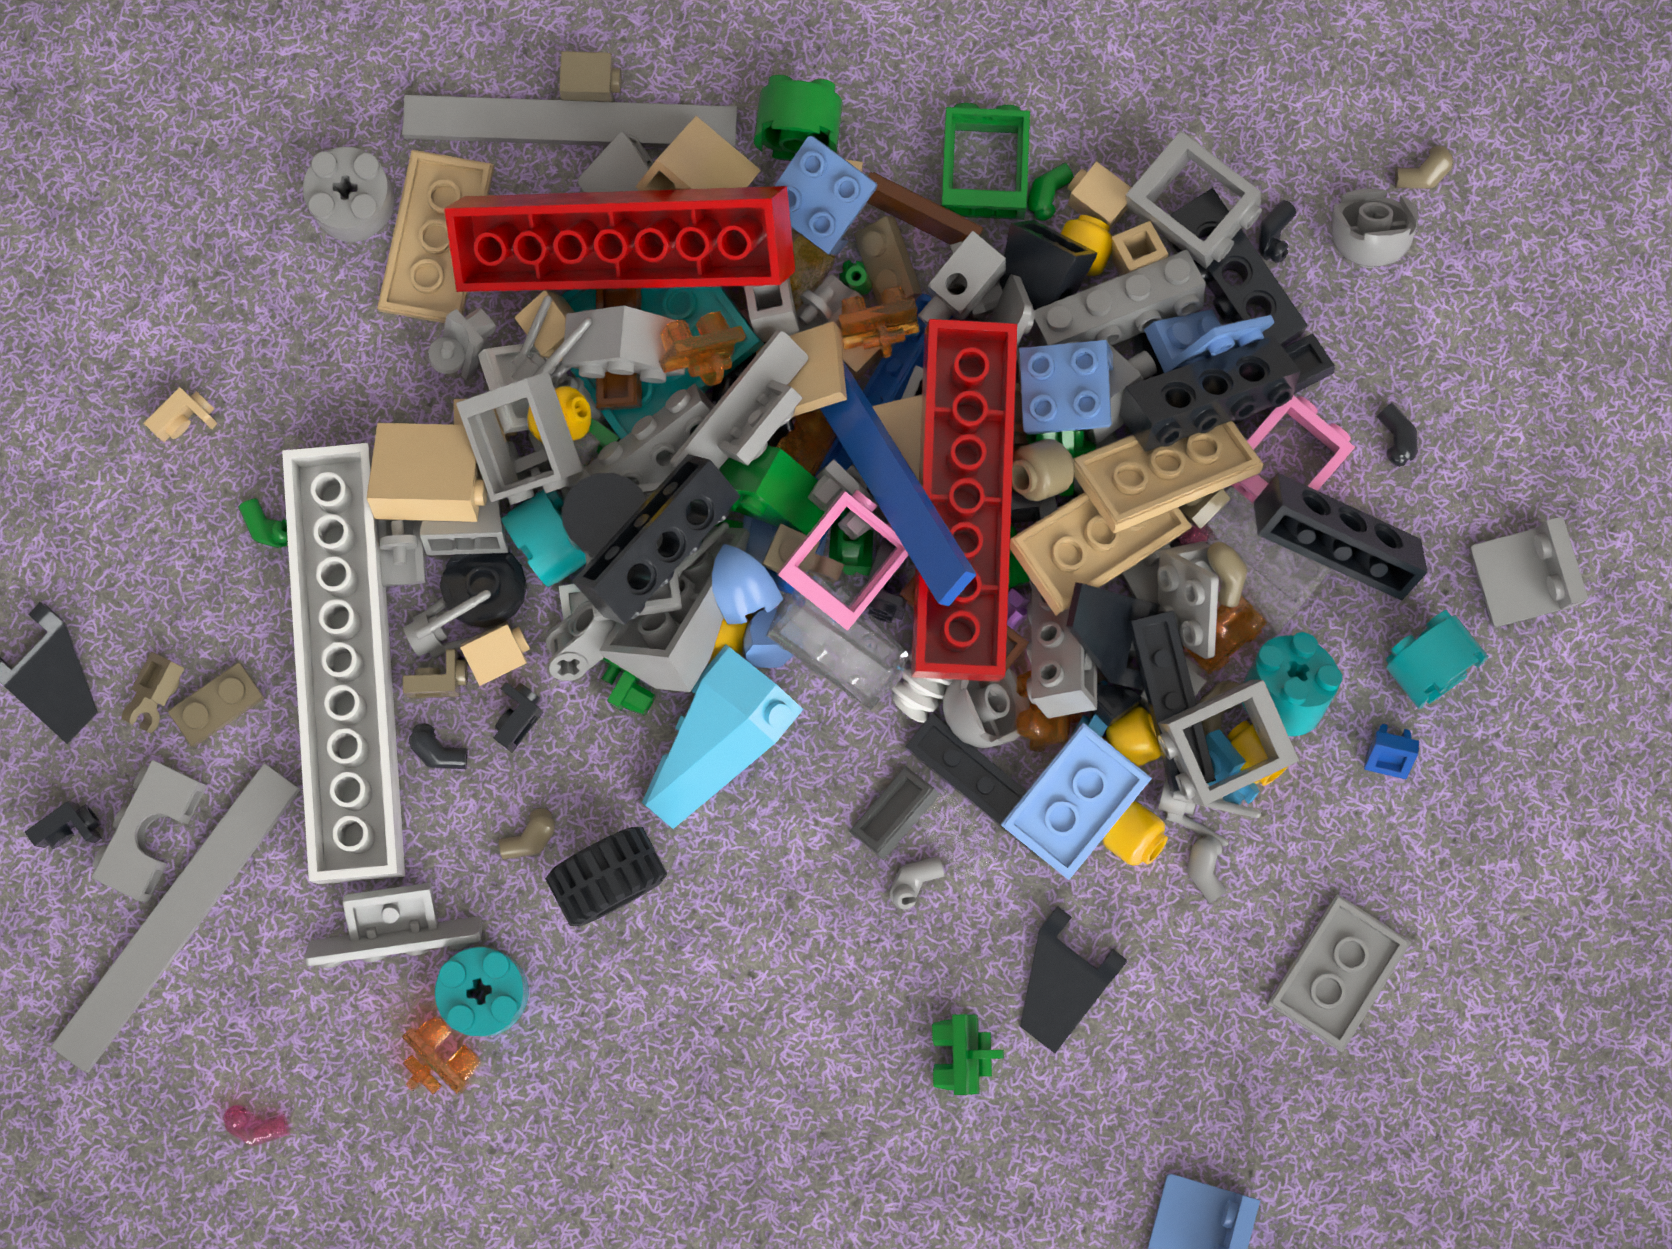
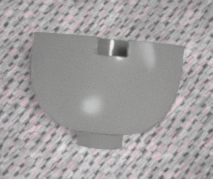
(1373, 227)
(984, 710)

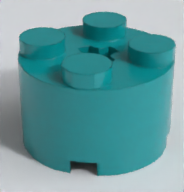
(539, 532)
(1435, 660)
(1298, 678)
(461, 976)

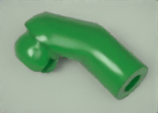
(1043, 191)

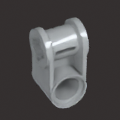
(576, 643)

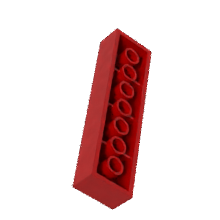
(621, 239)
(969, 481)

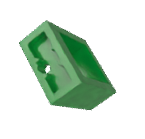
(986, 203)

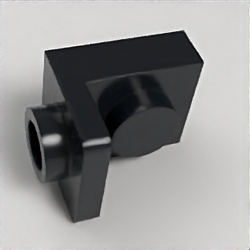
(516, 723)
(56, 827)

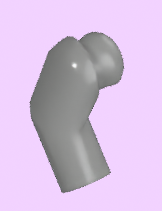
(1202, 865)
(910, 879)

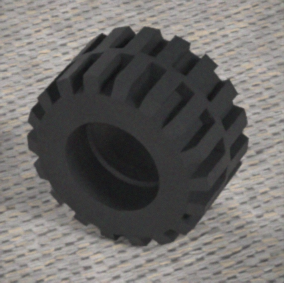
(606, 876)

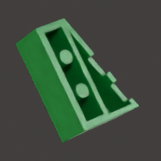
(774, 490)

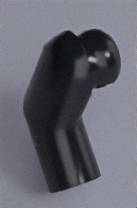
(1270, 230)
(1403, 433)
(432, 753)

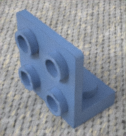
(824, 194)
(1200, 336)
(1066, 386)
(1201, 1217)

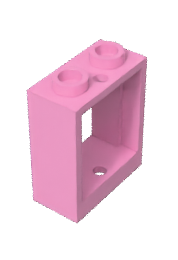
(1305, 414)
(819, 595)

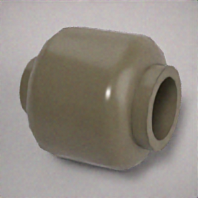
(1042, 469)

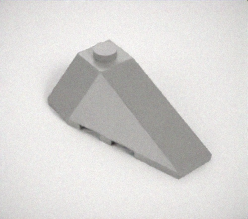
(675, 646)

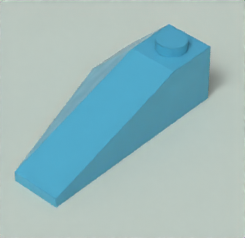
(726, 729)

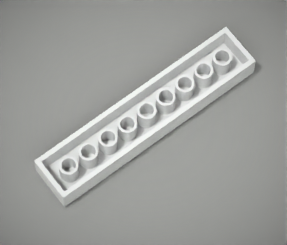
(342, 667)

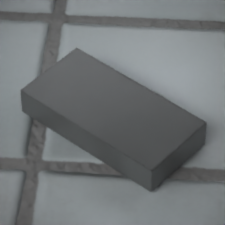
(894, 812)

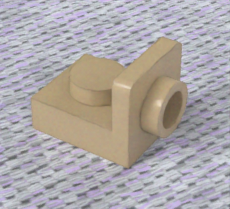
(173, 415)

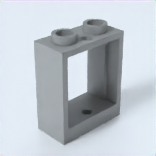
(1159, 176)
(491, 449)
(1267, 726)

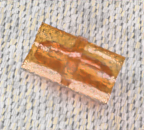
(879, 324)
(702, 354)
(809, 440)
(1233, 630)
(1036, 726)
(425, 1043)

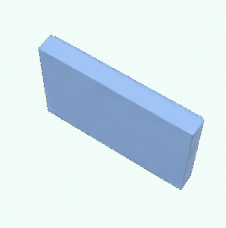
(1075, 801)

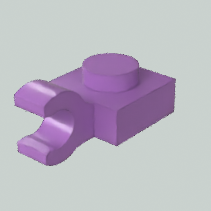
(1016, 608)

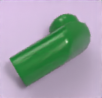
(855, 277)
(262, 529)

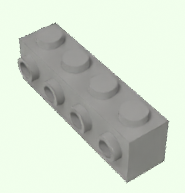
(1123, 305)
(654, 440)
(1061, 670)

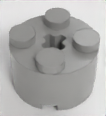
(331, 177)

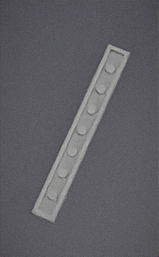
(556, 120)
(175, 918)

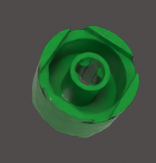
(795, 110)

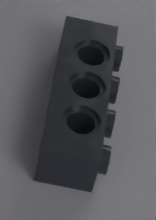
(1258, 284)
(1209, 393)
(1339, 536)
(635, 543)

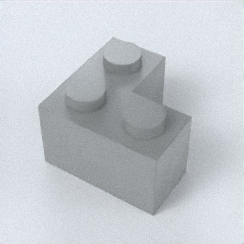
(618, 342)

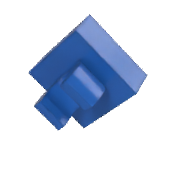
(1392, 753)

